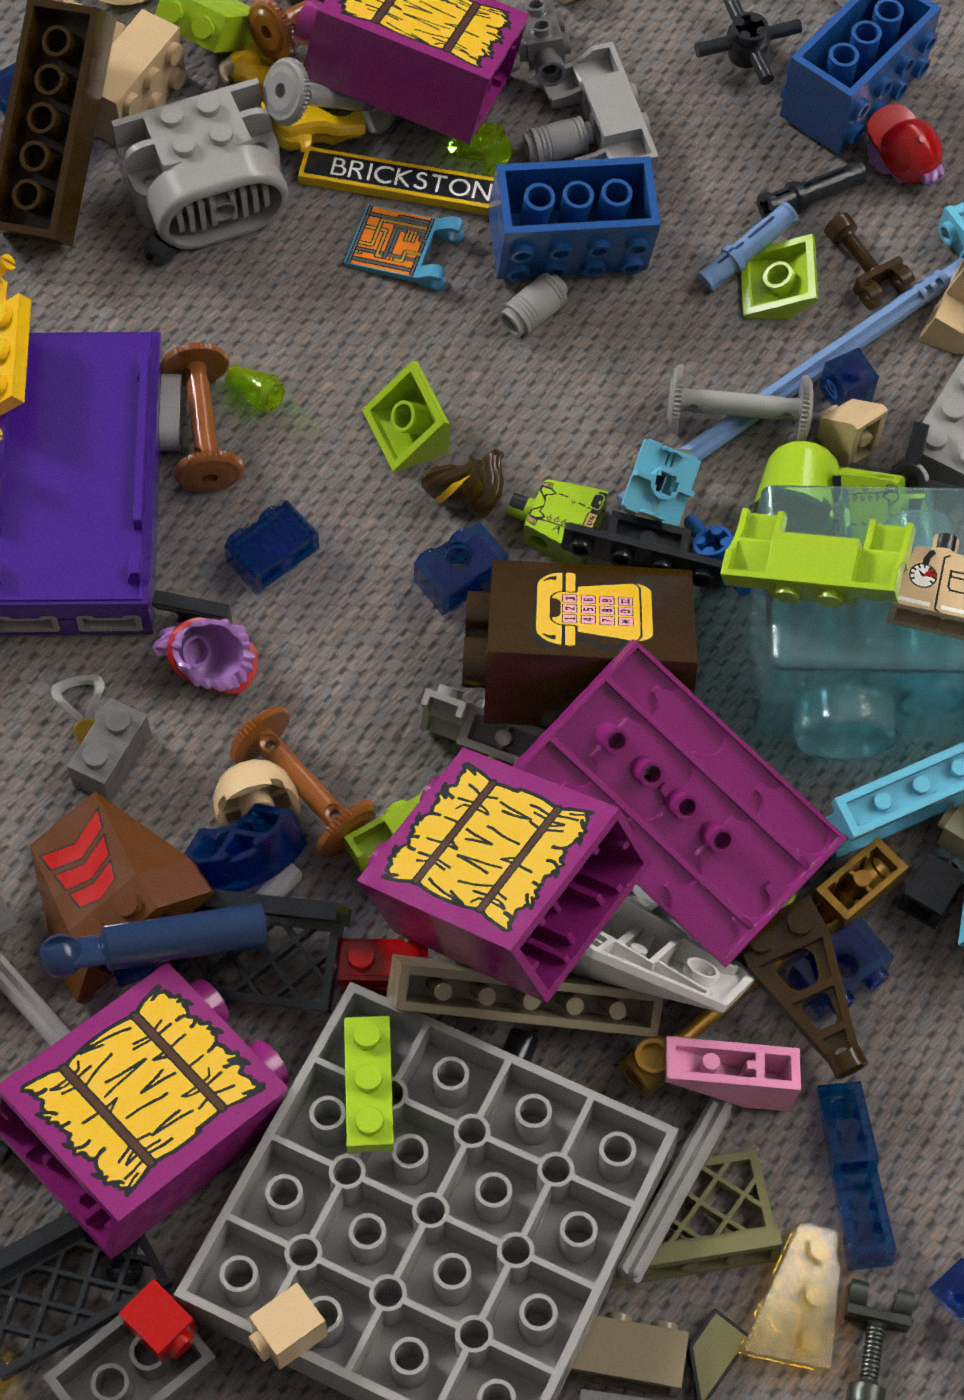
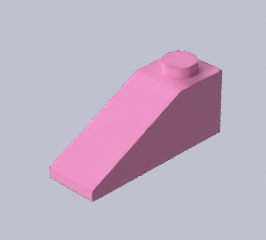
(735, 1071)

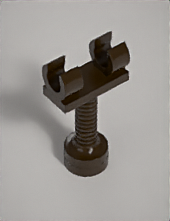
(867, 287)

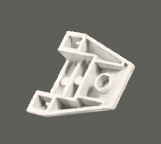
(656, 956)

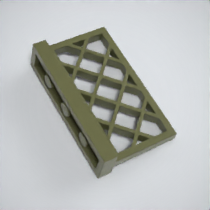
(720, 1250)

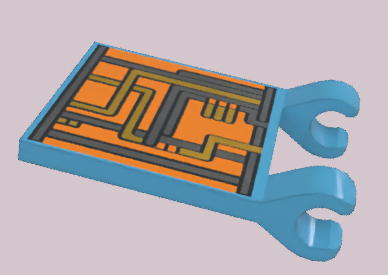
(398, 243)

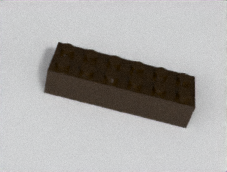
(52, 118)

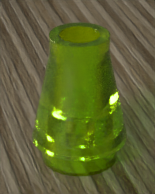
(257, 387)

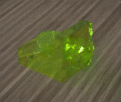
(488, 146)

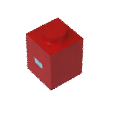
(159, 1322)

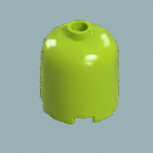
(798, 464)

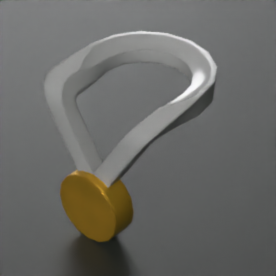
(83, 723)

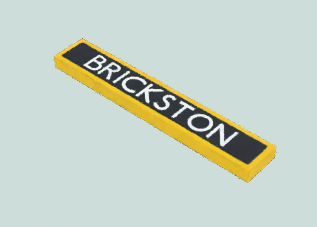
(396, 180)

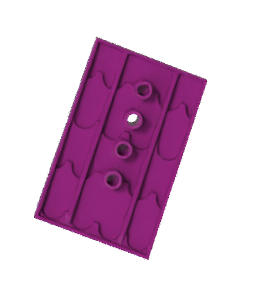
(710, 813)

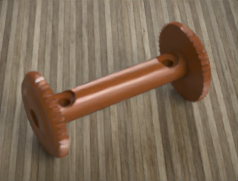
(273, 27)
(207, 468)
(265, 731)

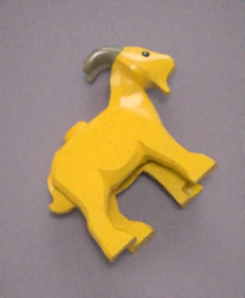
(315, 124)

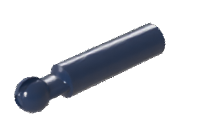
(157, 940)

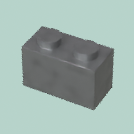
(109, 749)

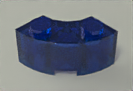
(248, 849)

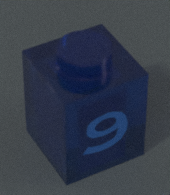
(848, 378)

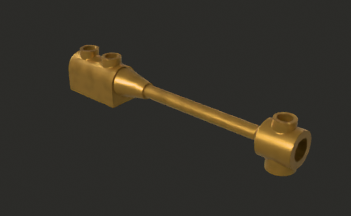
(838, 901)

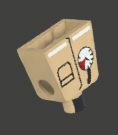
(932, 590)

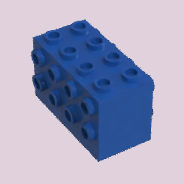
(857, 67)
(573, 217)

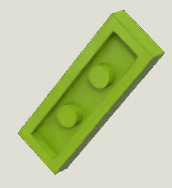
(368, 1084)

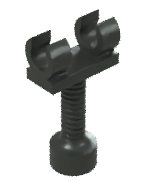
(877, 1321)

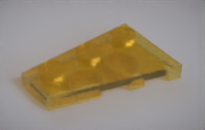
(799, 1308)

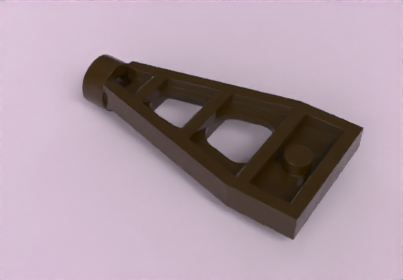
(790, 932)

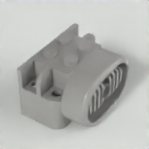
(202, 166)

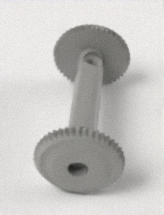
(290, 91)
(740, 404)

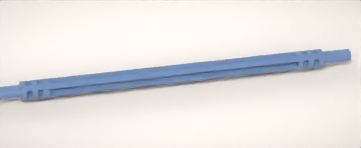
(859, 336)

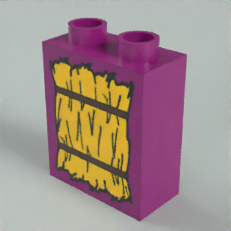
(415, 57)
(505, 872)
(141, 1106)

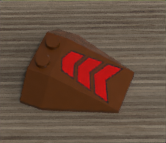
(107, 871)

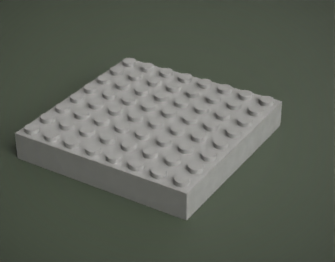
(461, 1252)

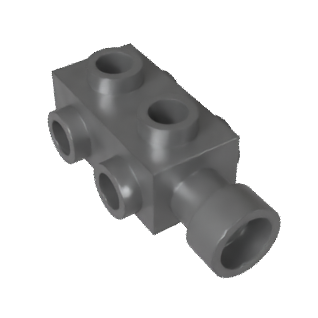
(544, 41)

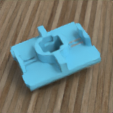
(680, 476)

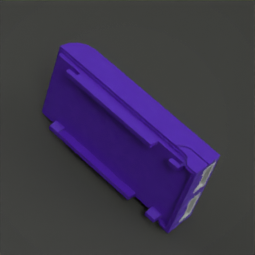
(82, 487)

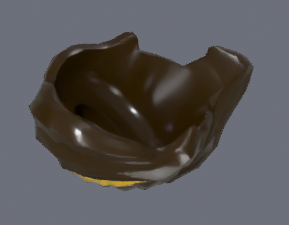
(468, 486)

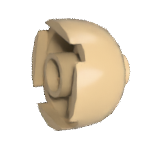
(250, 784)

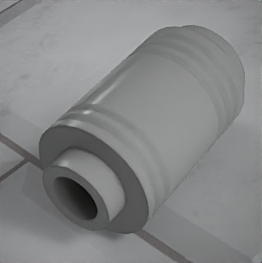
(558, 140)
(534, 304)

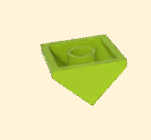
(408, 420)

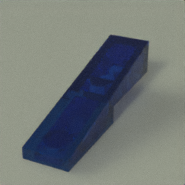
(855, 1176)

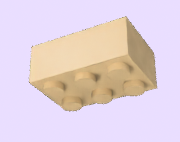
(141, 70)

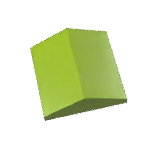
(781, 280)

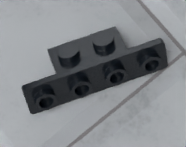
(642, 543)

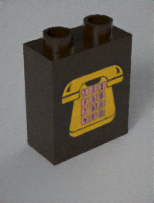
(560, 624)

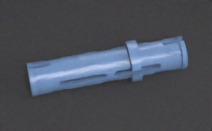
(736, 256)

